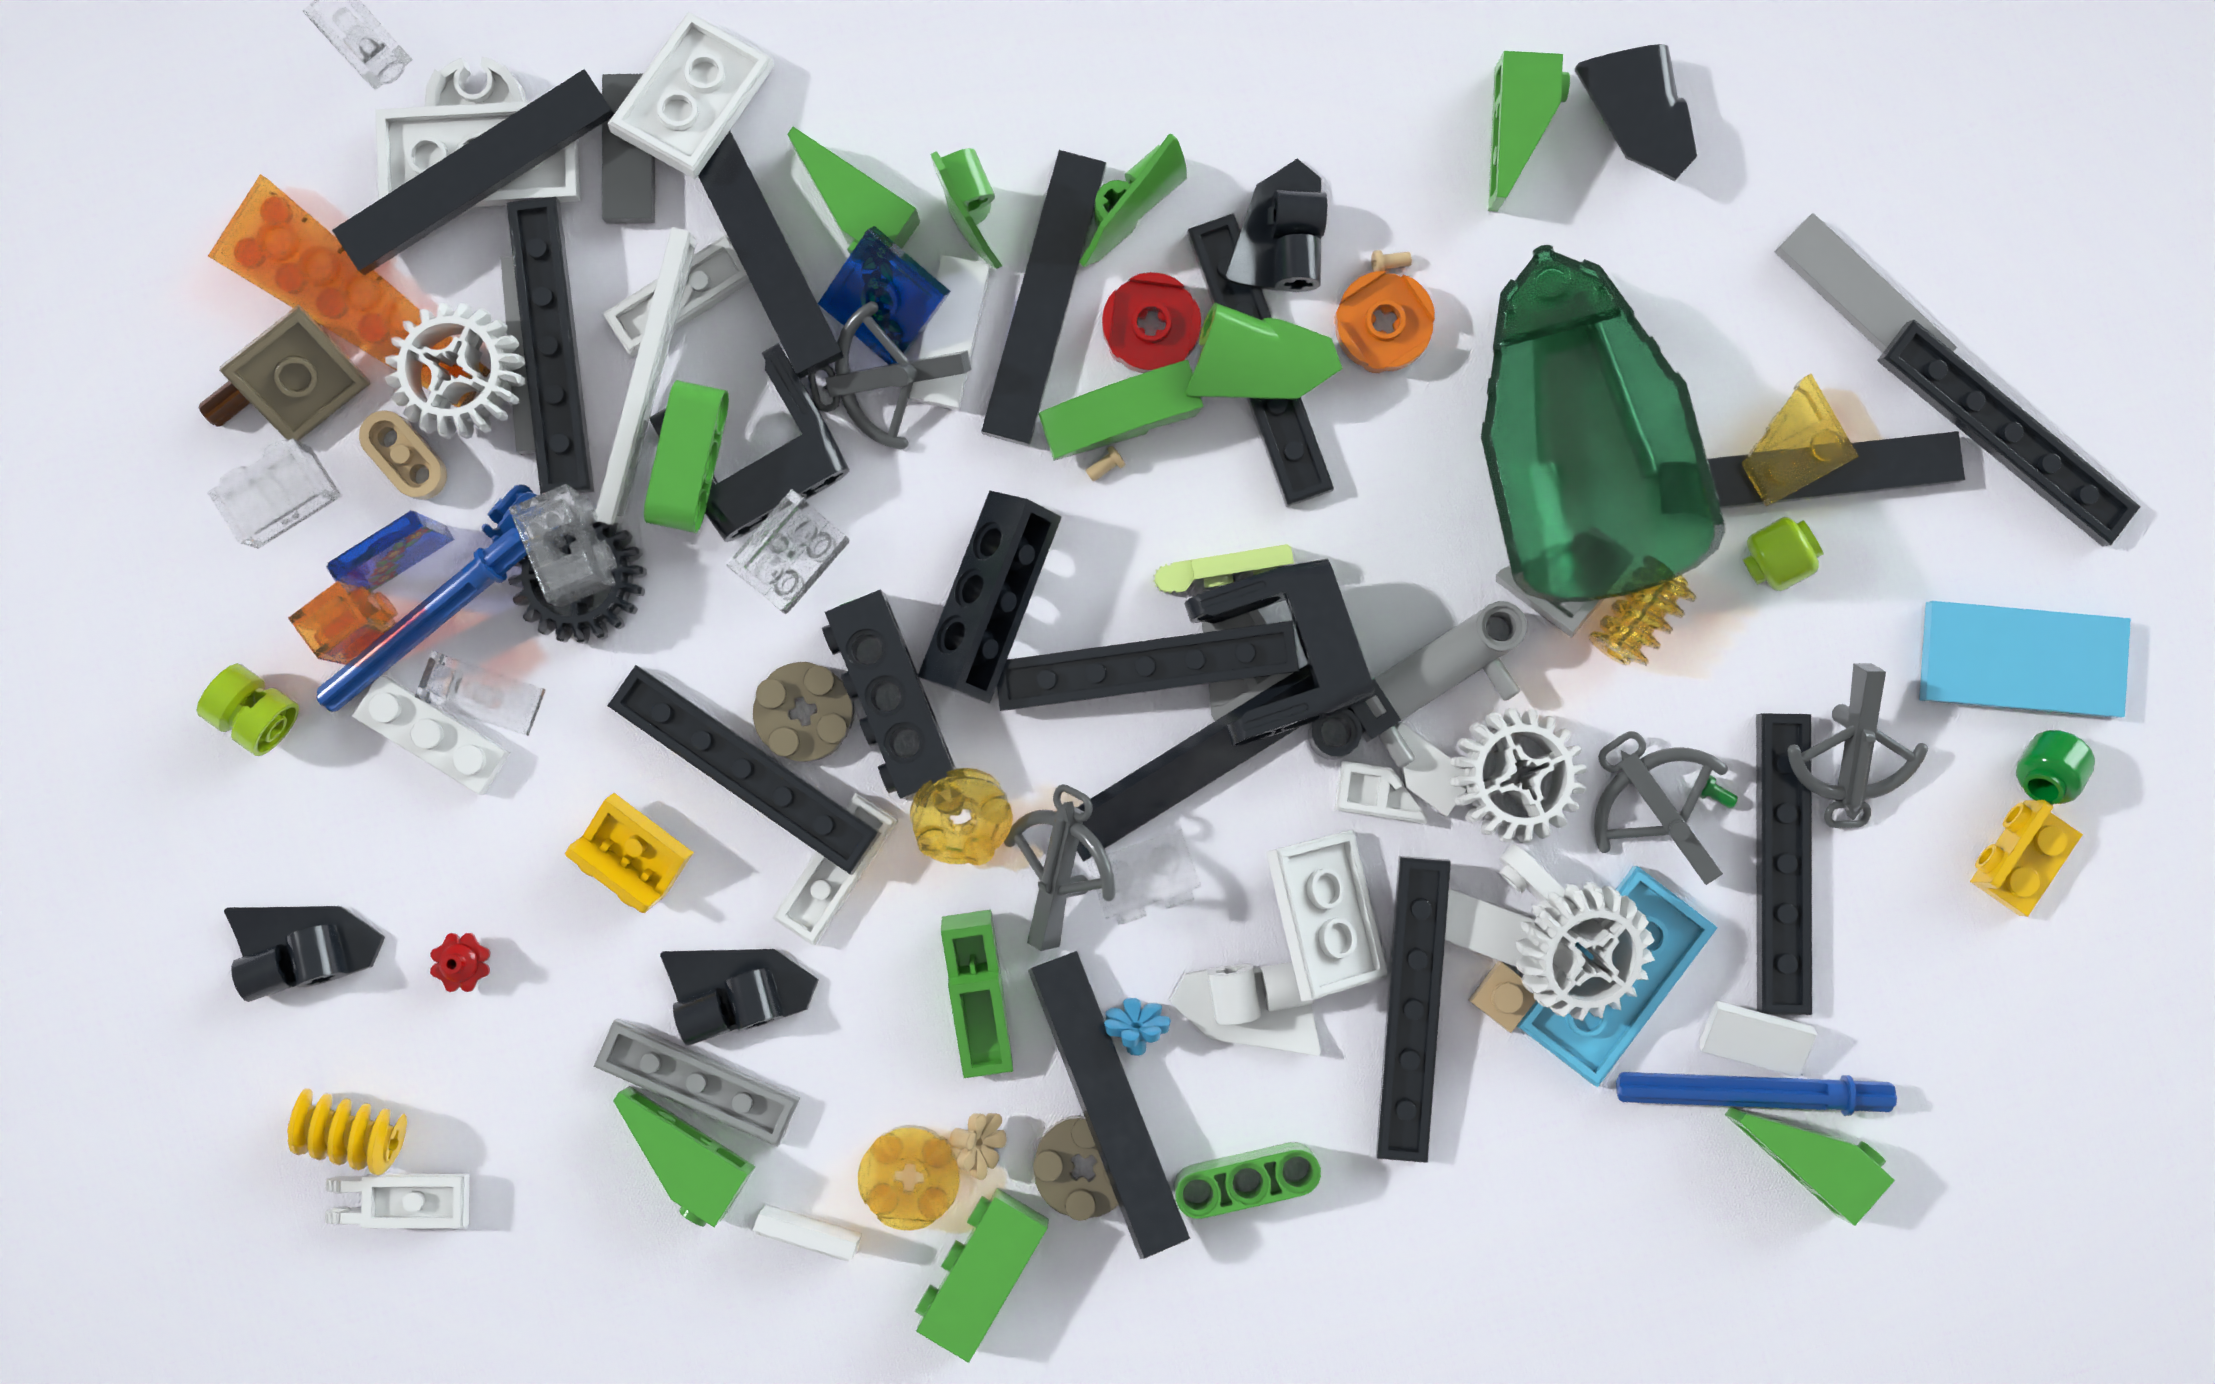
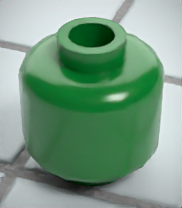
(2055, 767)

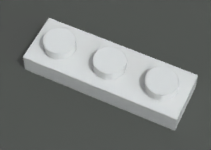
(431, 734)

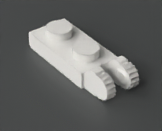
(402, 1201)

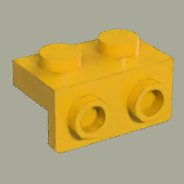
(629, 854)

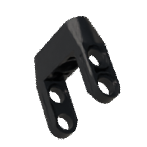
(803, 464)
(1324, 636)

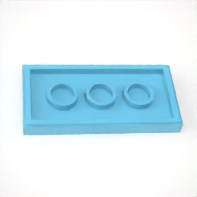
(2025, 659)
(1597, 1043)

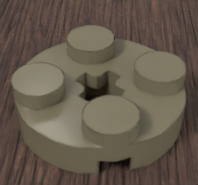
(778, 697)
(1053, 1166)

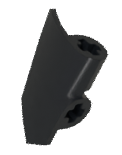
(1642, 107)
(1282, 233)
(298, 947)
(734, 990)

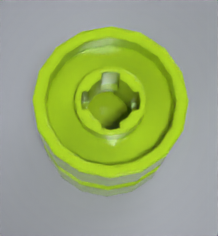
(241, 704)

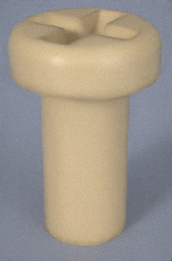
(1388, 261)
(1105, 464)

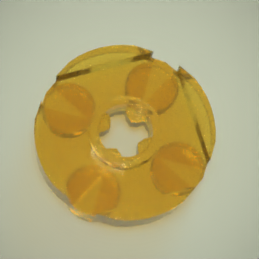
(965, 842)
(887, 1196)

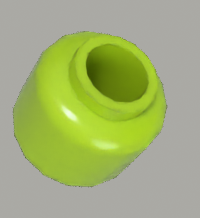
(1783, 554)

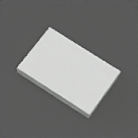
(691, 95)
(1327, 915)

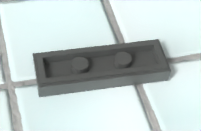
(626, 169)

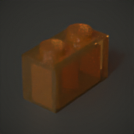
(343, 621)

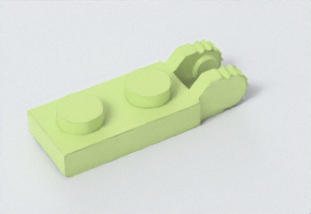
(1219, 569)

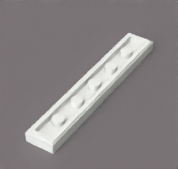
(646, 376)

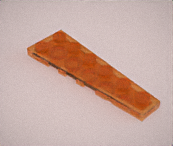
(304, 264)

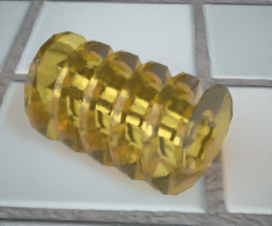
(1638, 619)

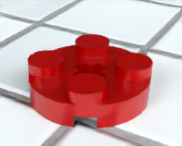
(1132, 302)

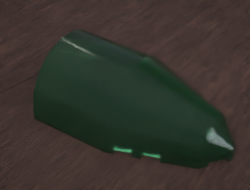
(1591, 441)

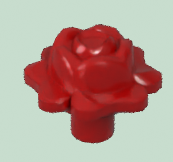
(460, 962)

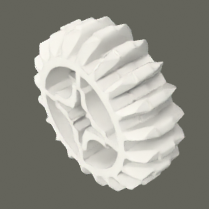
(446, 388)
(1528, 791)
(1611, 933)

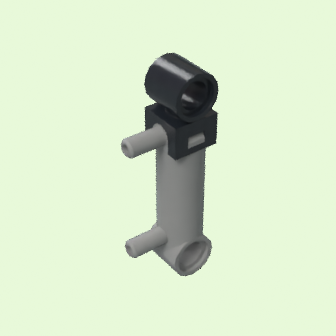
(1424, 678)

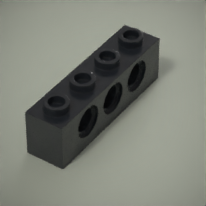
(990, 595)
(873, 618)

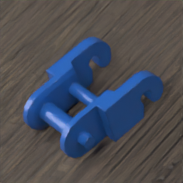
(501, 514)

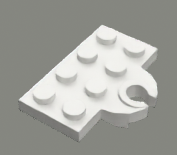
(419, 137)

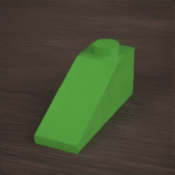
(1524, 102)
(853, 196)
(688, 1163)
(1833, 1170)

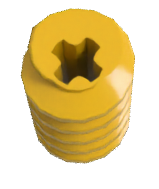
(344, 1135)

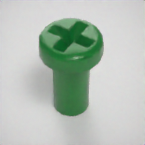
(1718, 793)

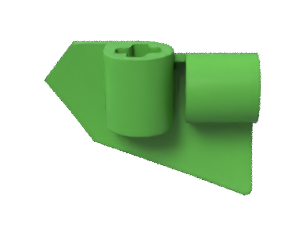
(1144, 188)
(967, 196)
(1259, 358)

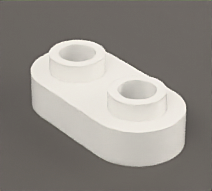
(1525, 873)

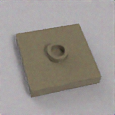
(295, 374)

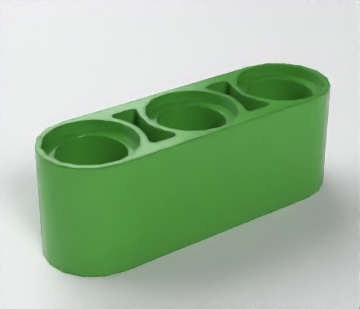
(686, 456)
(1270, 1189)

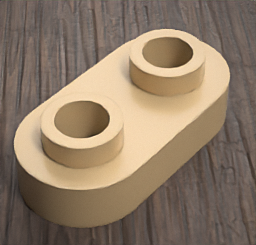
(404, 457)

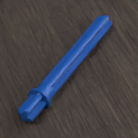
(485, 569)
(1763, 1092)

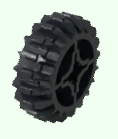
(581, 618)

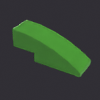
(1120, 411)
(976, 993)

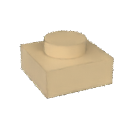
(1503, 997)

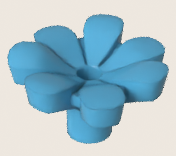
(1136, 1025)

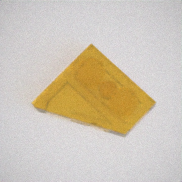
(1798, 445)

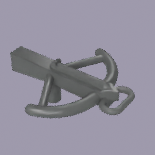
(900, 374)
(1859, 736)
(1674, 824)
(1055, 876)

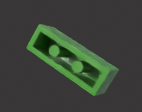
(980, 1273)

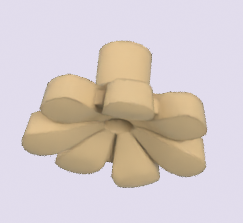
(979, 1143)

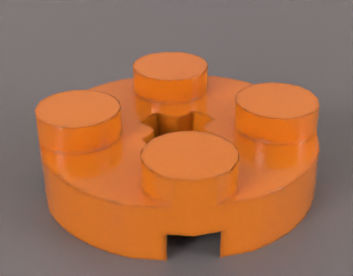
(1389, 294)

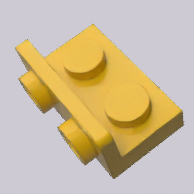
(2025, 856)

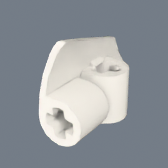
(1249, 1007)

